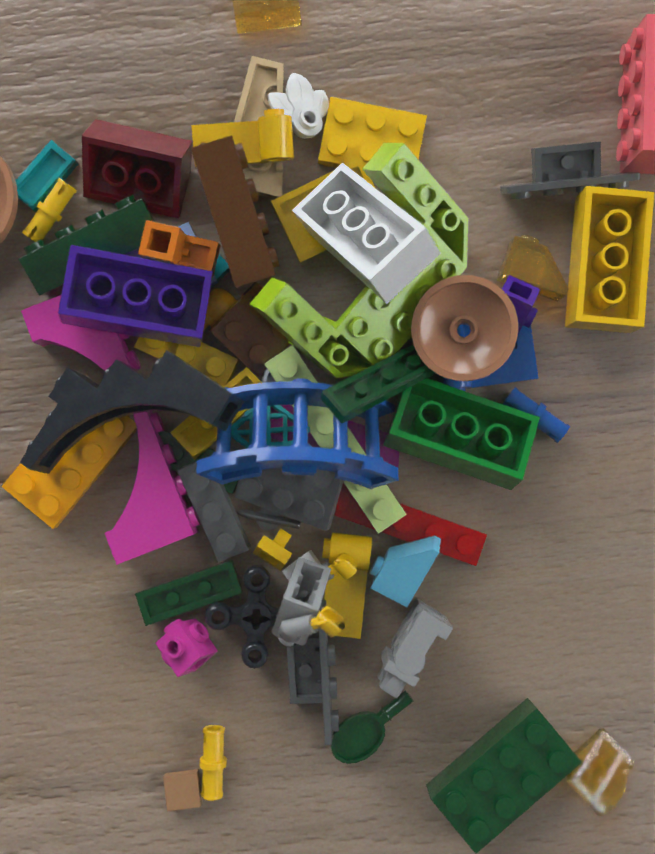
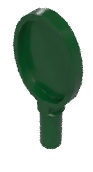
(364, 732)

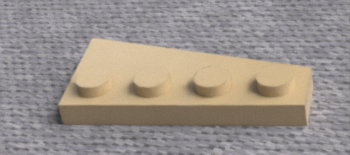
(261, 79)

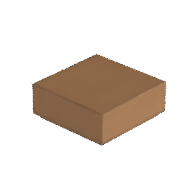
(182, 790)

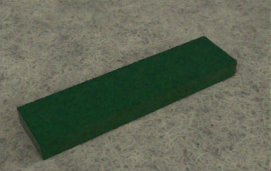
(375, 384)

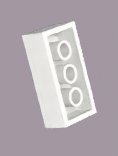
(366, 232)

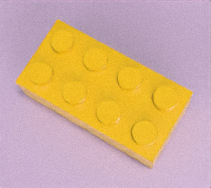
(609, 259)

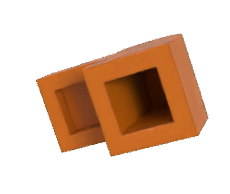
(173, 246)

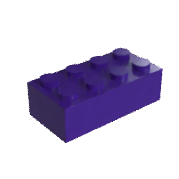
(134, 296)

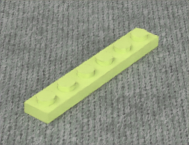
(377, 503)

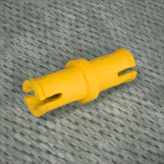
(49, 211)
(213, 762)

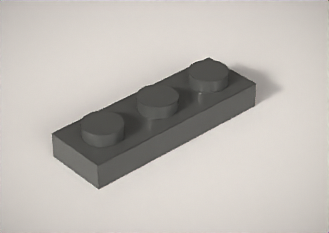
(215, 513)

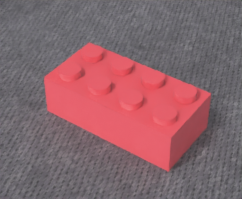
(637, 91)

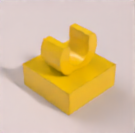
(273, 550)

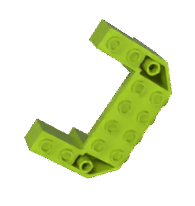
(369, 326)

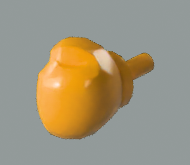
(218, 303)

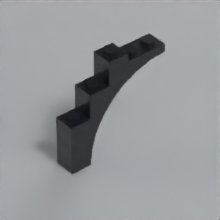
(125, 391)

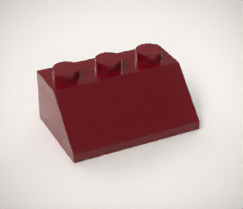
(137, 163)

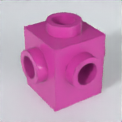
(185, 646)

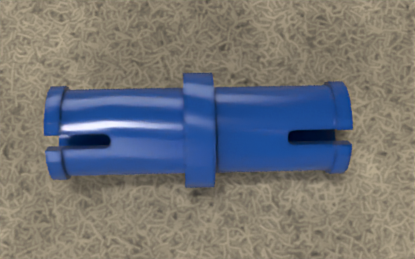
(547, 423)

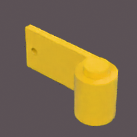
(262, 140)
(348, 595)

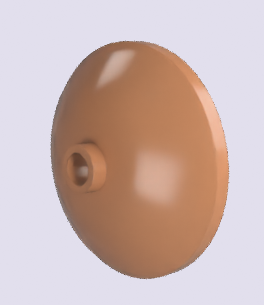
(467, 302)

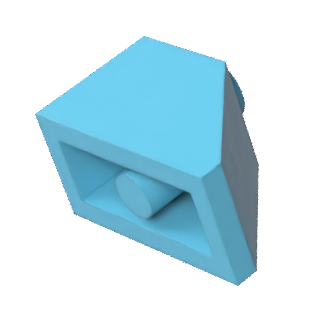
(404, 569)

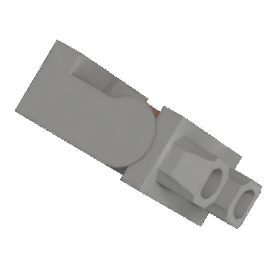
(410, 646)

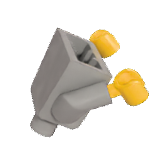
(303, 597)

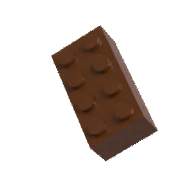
(233, 211)

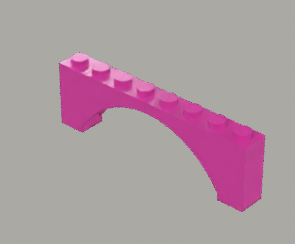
(157, 506)

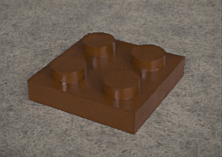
(249, 333)

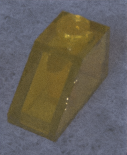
(534, 265)

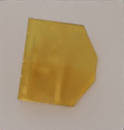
(603, 772)

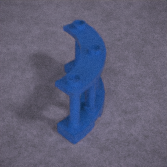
(299, 457)

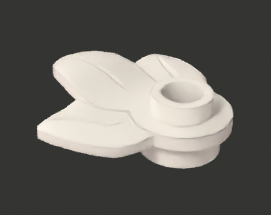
(301, 103)

